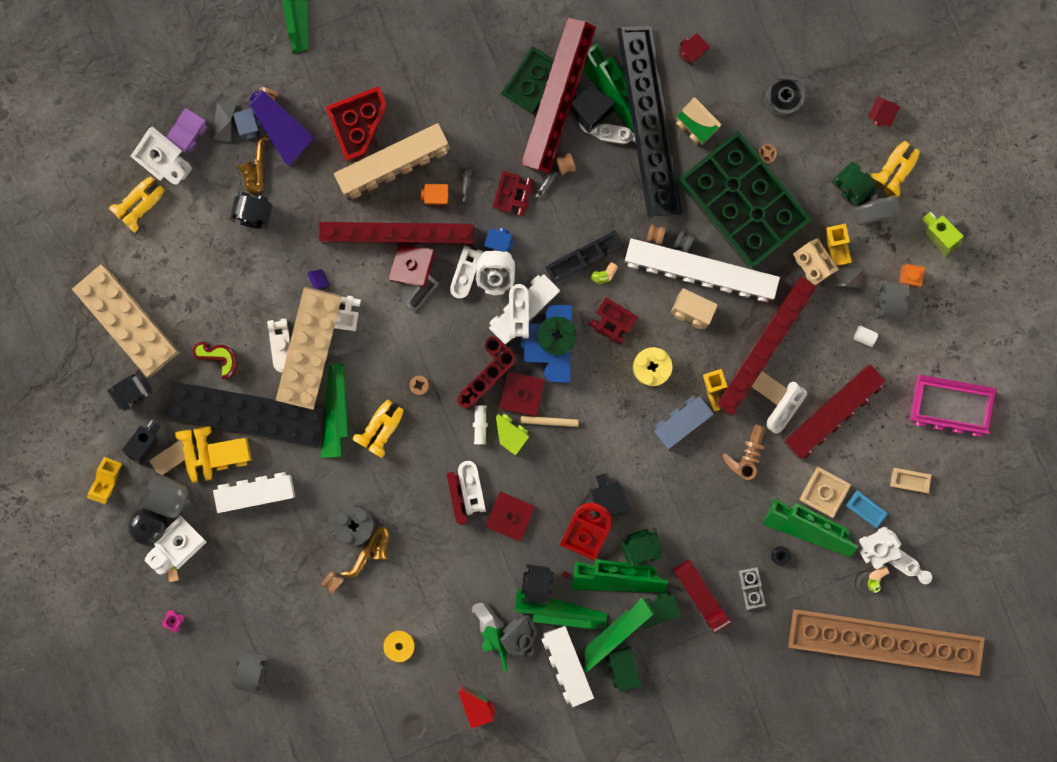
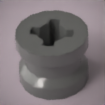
(684, 241)

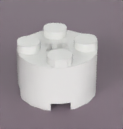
(495, 272)

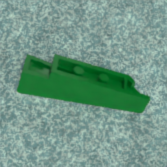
(297, 23)
(609, 81)
(335, 414)
(809, 527)
(616, 577)
(562, 613)
(616, 633)

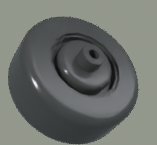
(877, 210)

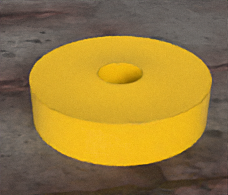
(390, 646)

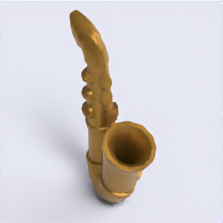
(254, 176)
(378, 544)

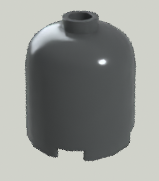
(166, 496)

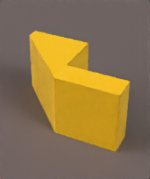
(838, 244)
(715, 385)
(105, 480)

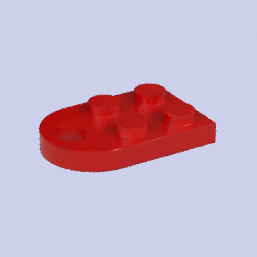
(585, 532)

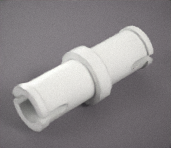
(480, 424)

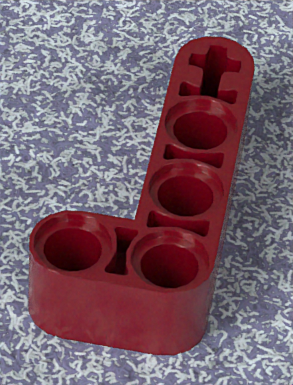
(483, 376)
(702, 596)

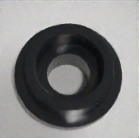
(784, 560)

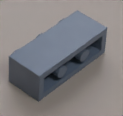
(682, 421)

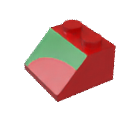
(477, 707)

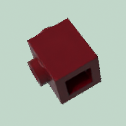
(692, 49)
(883, 112)

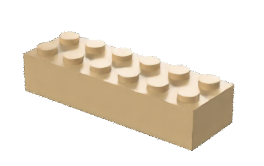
(392, 161)
(125, 320)
(308, 347)

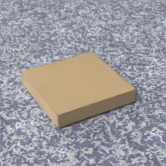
(825, 492)

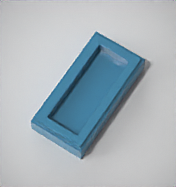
(866, 509)

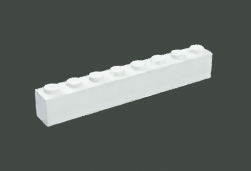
(702, 270)

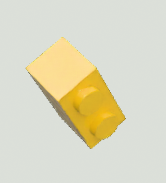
(229, 453)

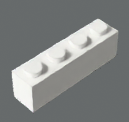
(540, 295)
(254, 493)
(568, 666)

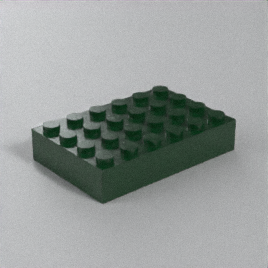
(744, 200)

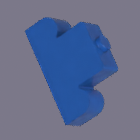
(558, 366)

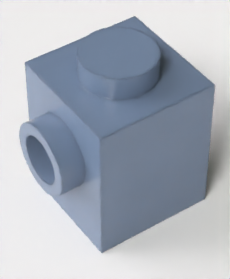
(247, 124)

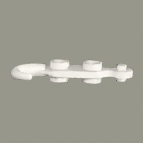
(612, 133)
(911, 567)

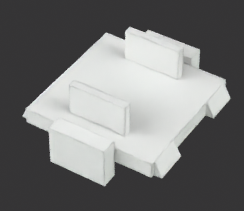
(880, 547)

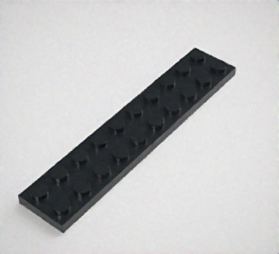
(649, 121)

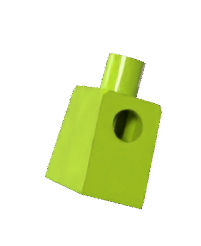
(945, 240)

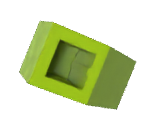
(510, 436)

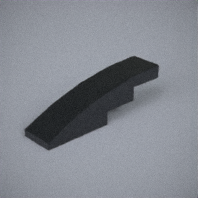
(584, 256)

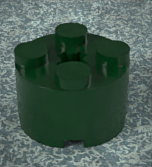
(854, 184)
(563, 345)
(642, 547)

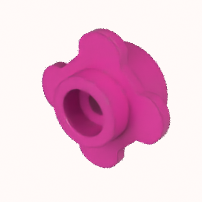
(172, 616)

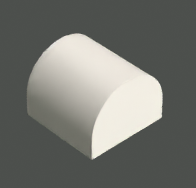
(865, 336)

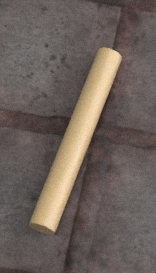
(549, 421)

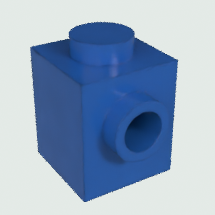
(499, 240)

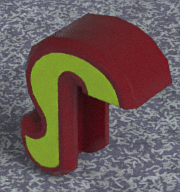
(219, 353)

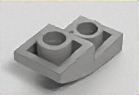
(751, 589)

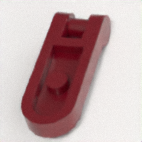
(457, 499)

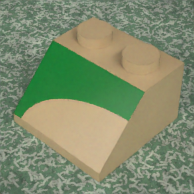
(697, 122)

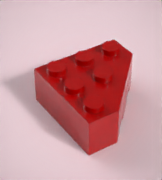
(357, 122)

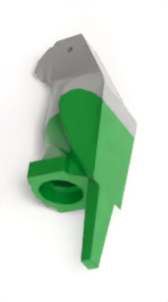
(491, 630)

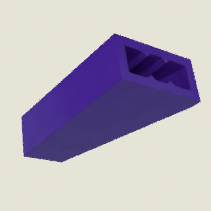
(282, 129)

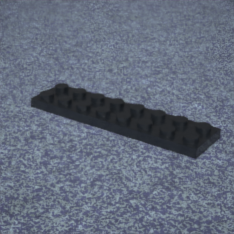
(244, 413)

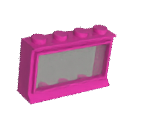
(952, 405)

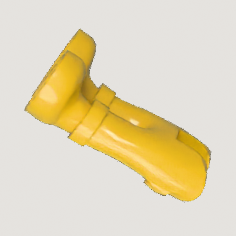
(894, 160)
(136, 194)
(377, 420)
(189, 452)

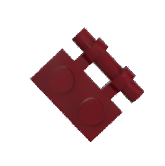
(507, 191)
(615, 315)

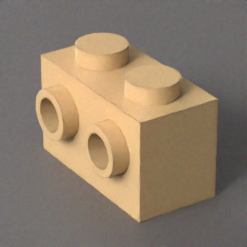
(815, 261)
(693, 309)

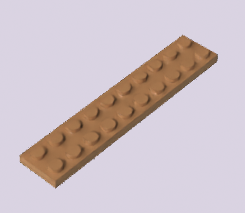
(886, 642)

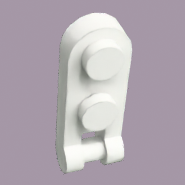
(465, 273)
(518, 311)
(279, 343)
(786, 407)
(471, 487)

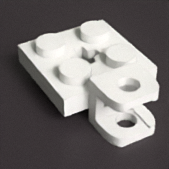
(164, 165)
(167, 552)

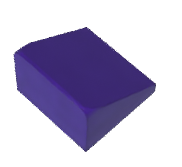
(318, 279)

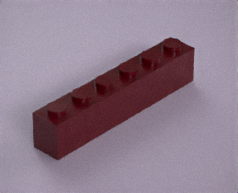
(834, 411)

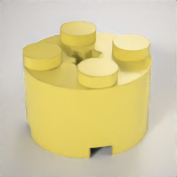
(648, 377)

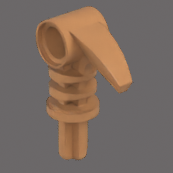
(751, 454)

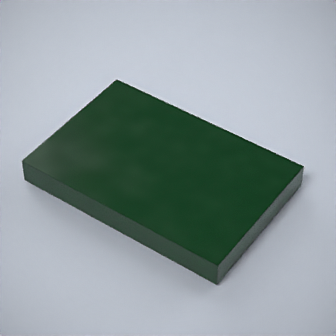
(529, 80)

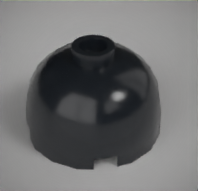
(147, 527)

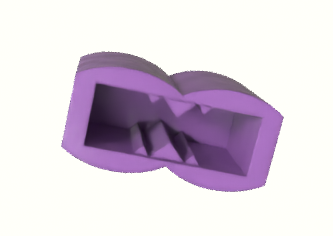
(187, 130)

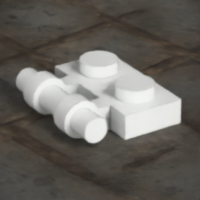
(346, 318)

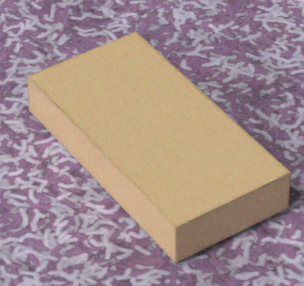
(769, 388)
(169, 458)
(910, 480)

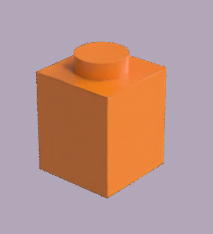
(435, 194)
(912, 275)

